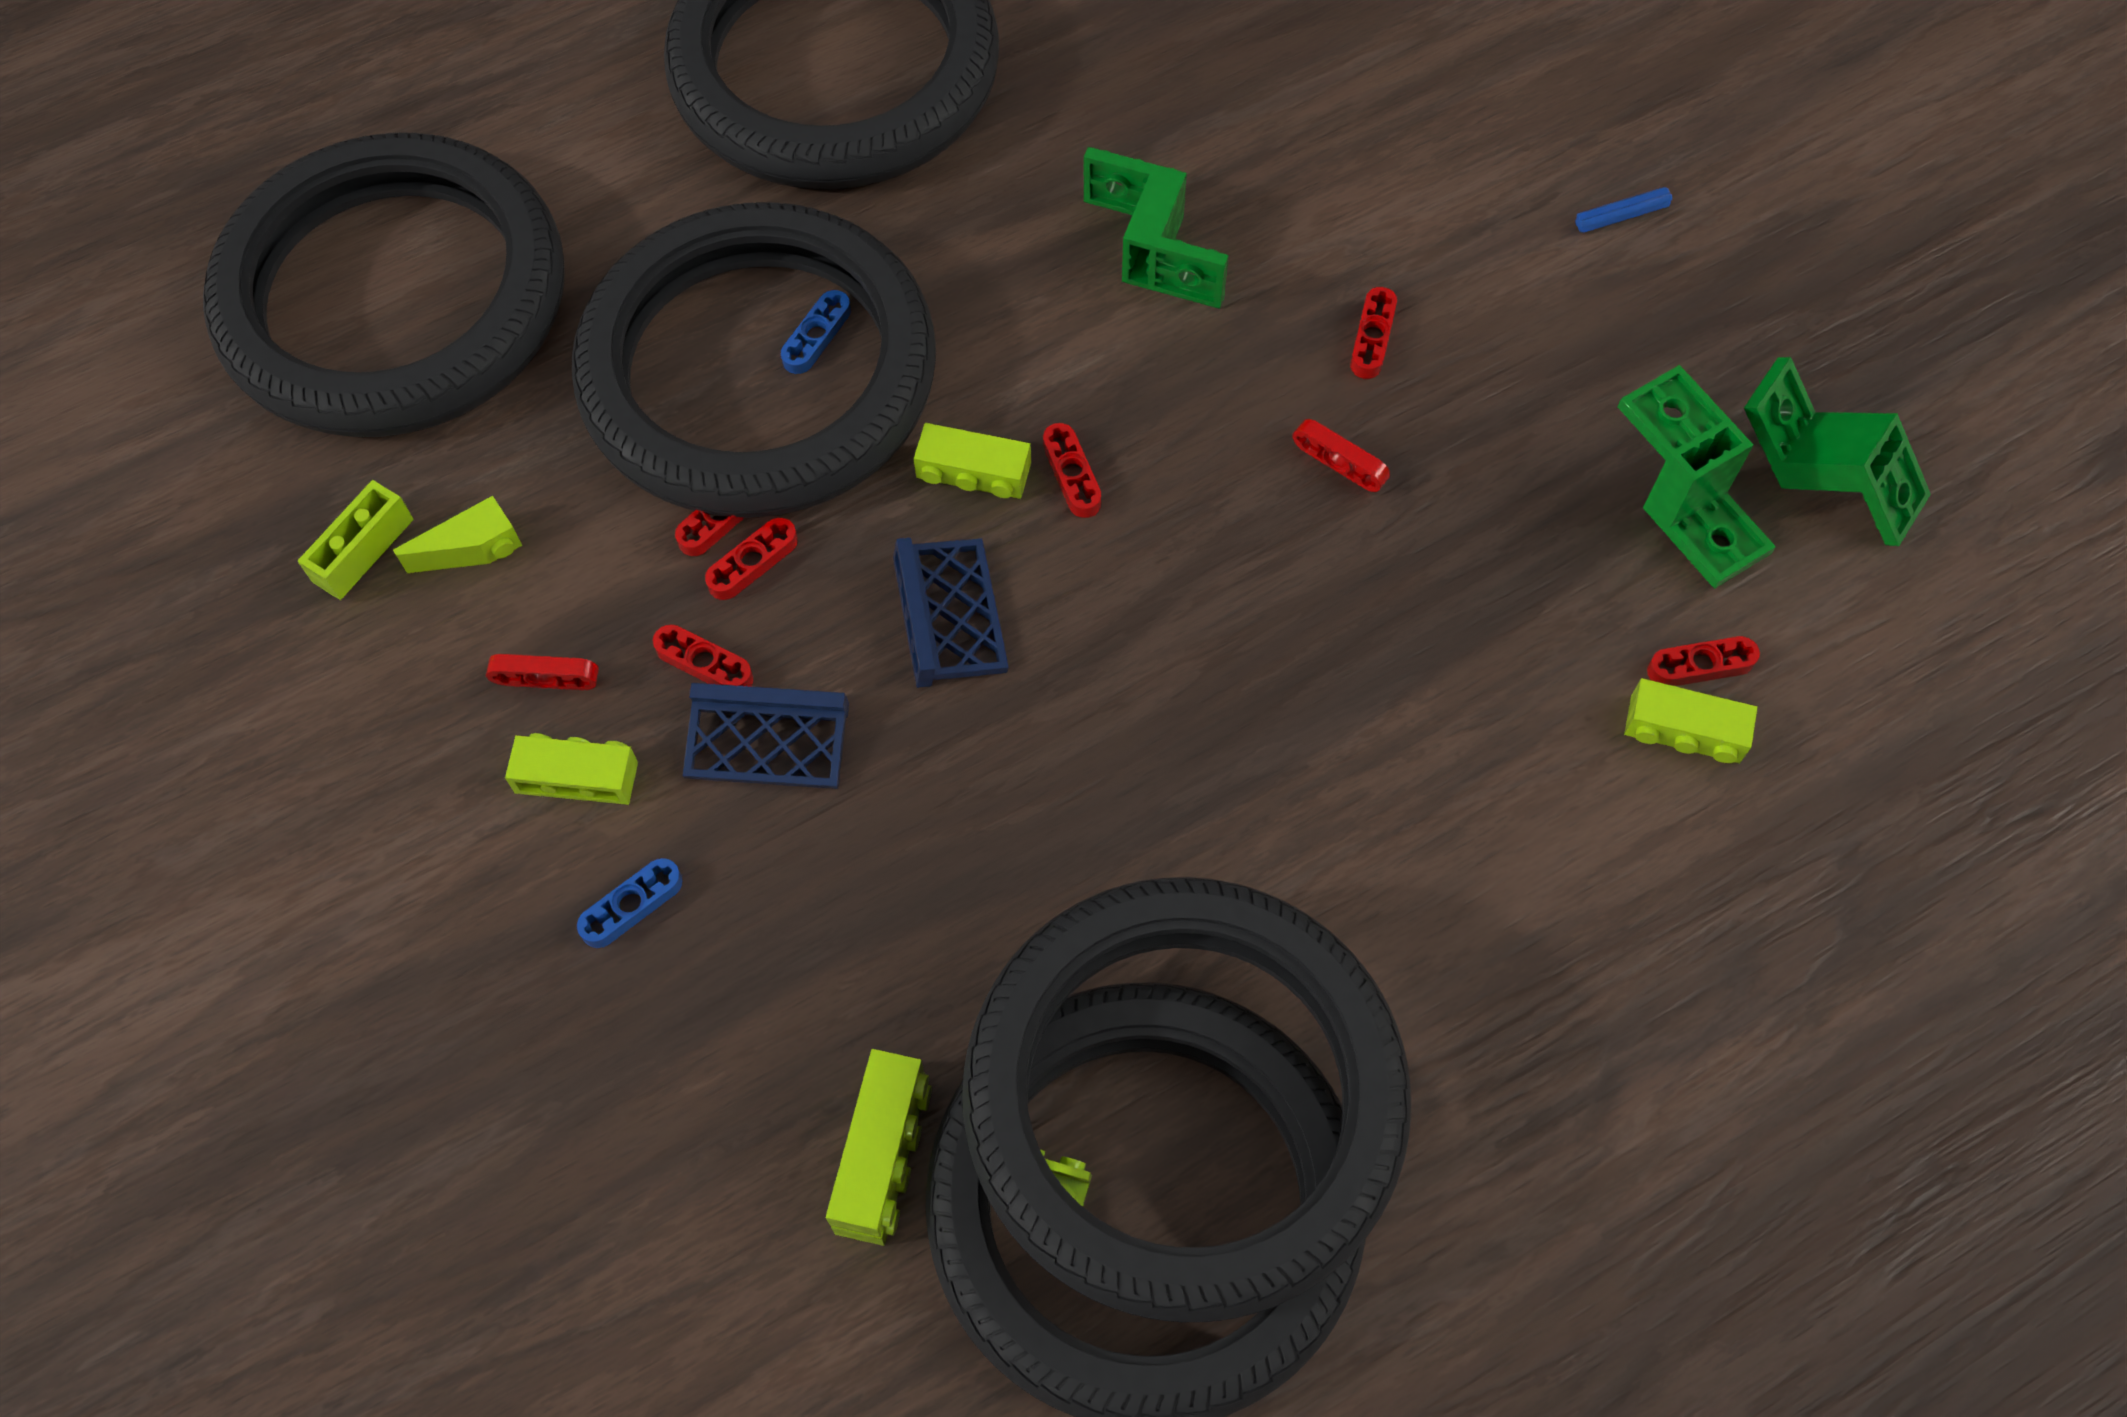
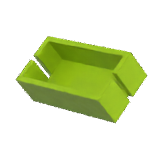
(878, 1148)

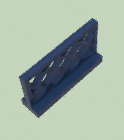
(919, 621)
(770, 703)

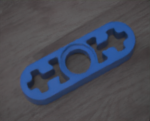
(815, 318)
(629, 919)

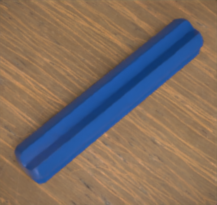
(1623, 209)

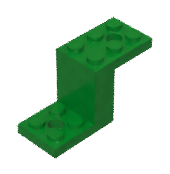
(1157, 204)
(1838, 451)
(1701, 463)

